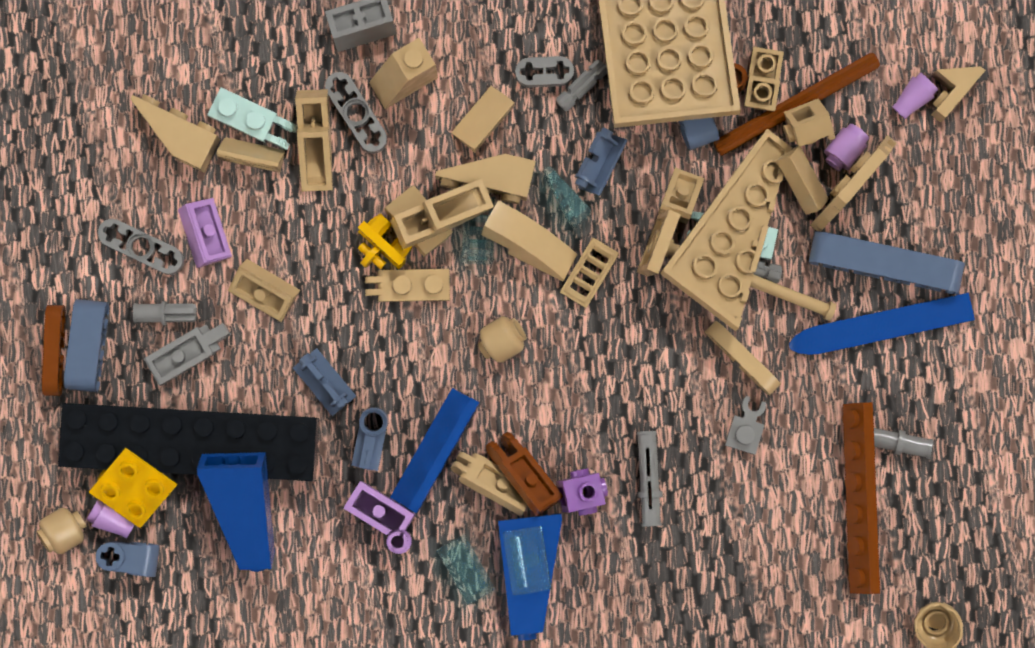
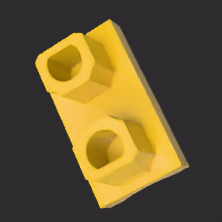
(373, 233)

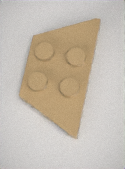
(848, 187)

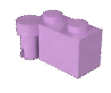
(383, 515)

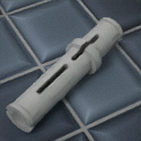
(650, 517)

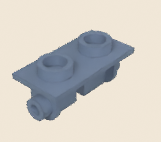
(596, 172)
(324, 381)

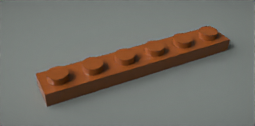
(861, 498)

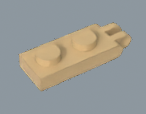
(410, 285)
(488, 480)

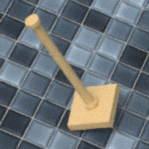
(661, 245)

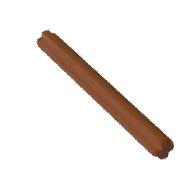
(819, 90)

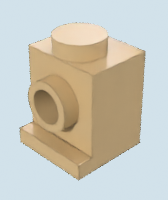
(808, 123)

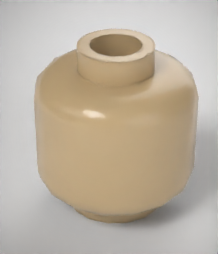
(502, 339)
(61, 530)

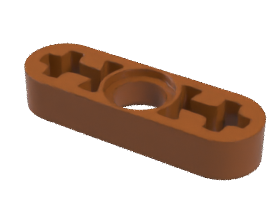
(53, 342)

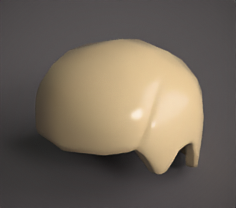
(940, 617)

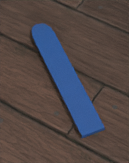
(883, 325)

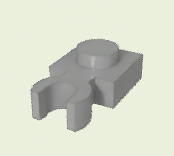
(745, 431)

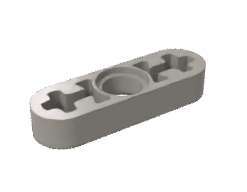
(351, 88)
(124, 229)

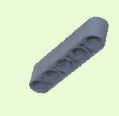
(886, 261)

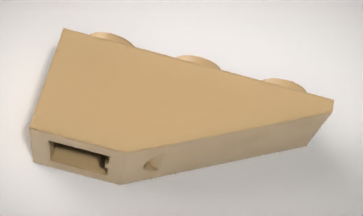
(183, 139)
(501, 175)

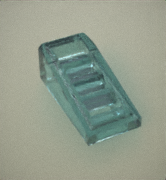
(572, 206)
(477, 256)

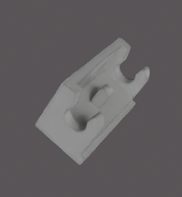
(360, 23)

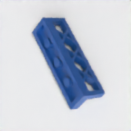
(434, 450)

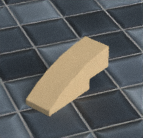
(314, 140)
(441, 213)
(528, 241)

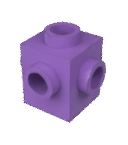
(573, 488)

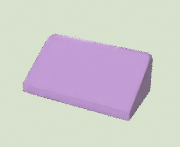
(204, 232)

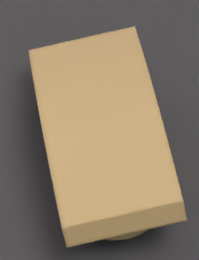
(763, 79)

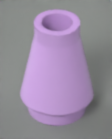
(915, 95)
(109, 520)

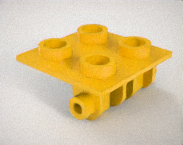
(132, 487)

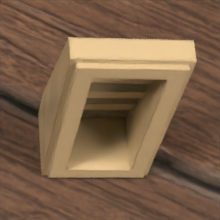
(604, 250)

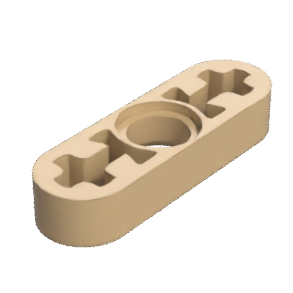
(748, 363)

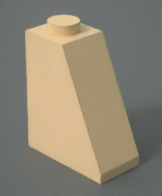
(404, 73)

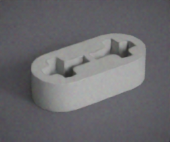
(544, 64)

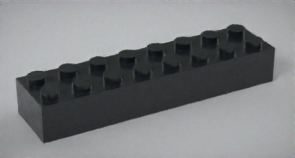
(176, 438)

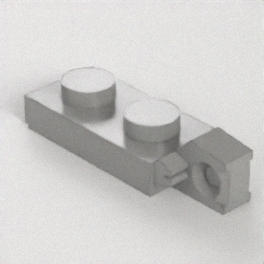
(185, 352)

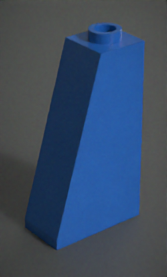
(241, 502)
(529, 610)

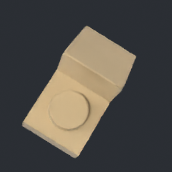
(959, 83)
(682, 194)

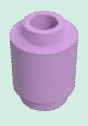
(846, 147)

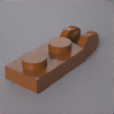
(524, 474)

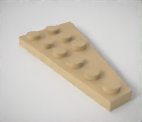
(727, 241)

